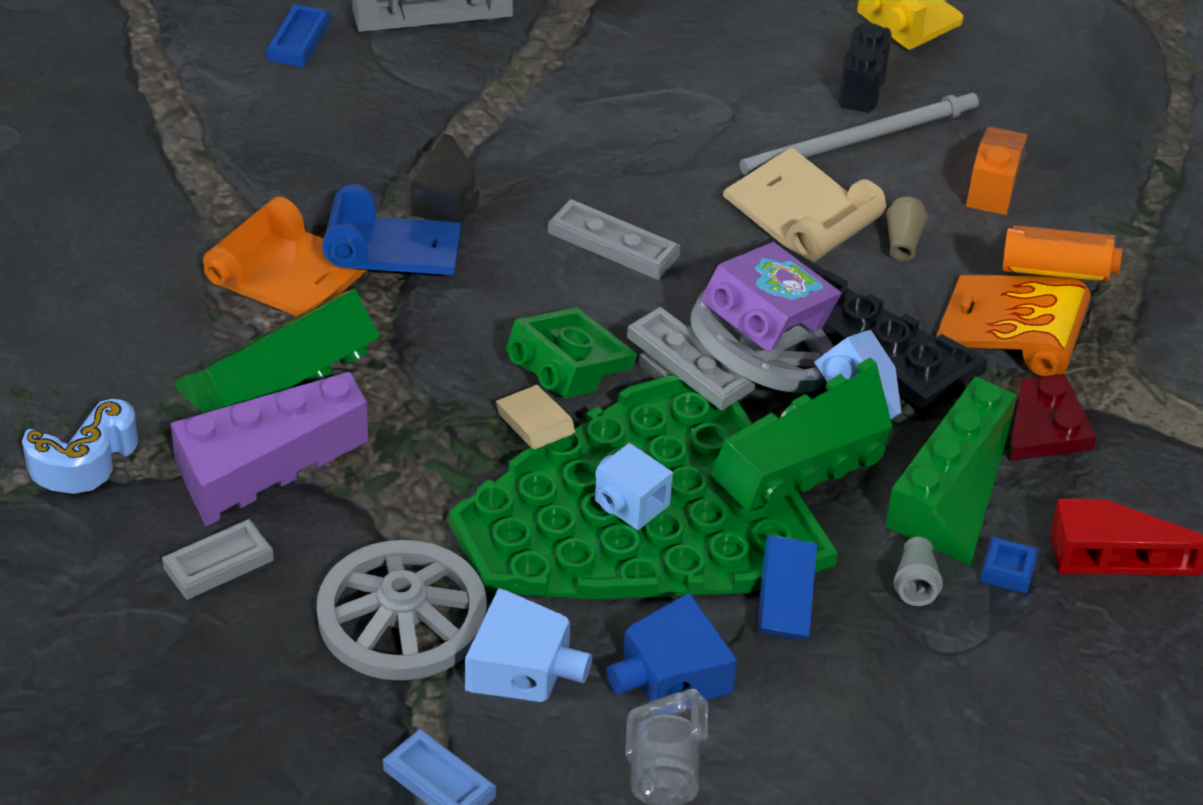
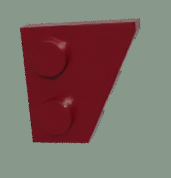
(1049, 420)

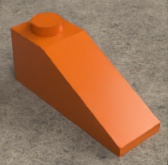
(996, 170)

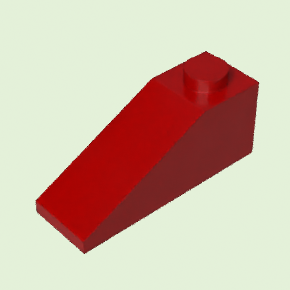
(1118, 540)

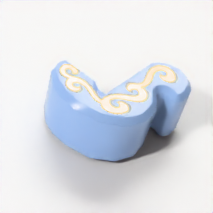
(88, 456)

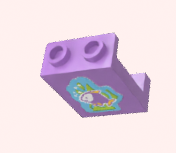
(769, 293)

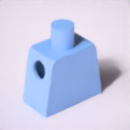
(522, 651)

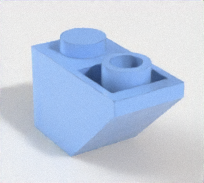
(855, 349)

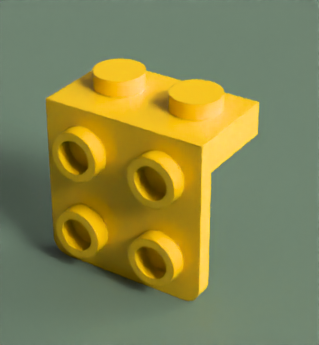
(912, 20)

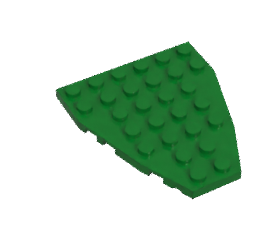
(550, 538)

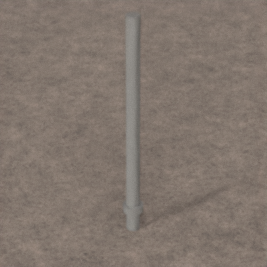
(949, 106)

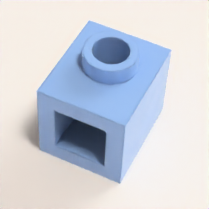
(633, 486)

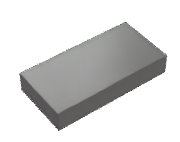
(217, 559)

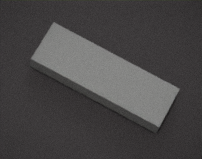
(614, 239)
(686, 357)

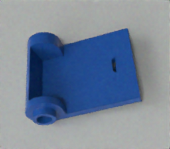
(370, 242)

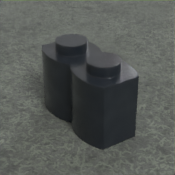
(865, 67)

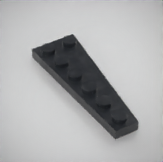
(925, 365)

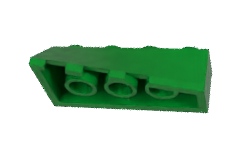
(284, 355)
(808, 441)
(954, 473)

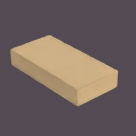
(535, 417)

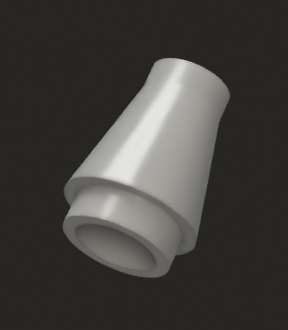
(918, 575)

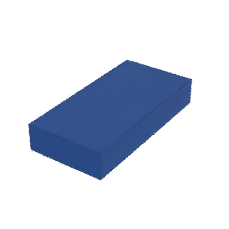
(298, 35)
(787, 588)

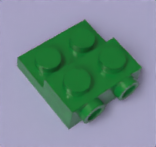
(567, 351)

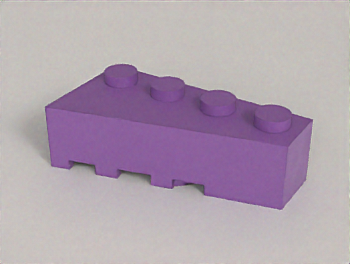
(266, 441)

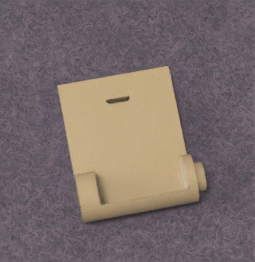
(805, 205)

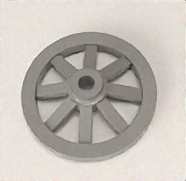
(771, 368)
(401, 602)

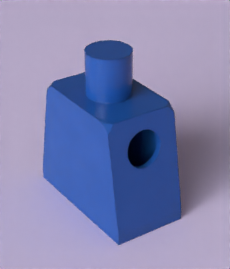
(674, 653)

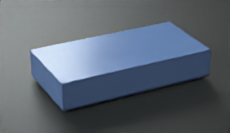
(436, 773)

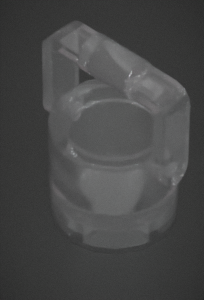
(666, 748)

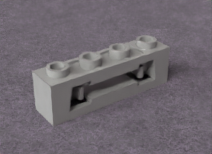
(391, 14)

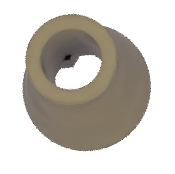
(905, 225)

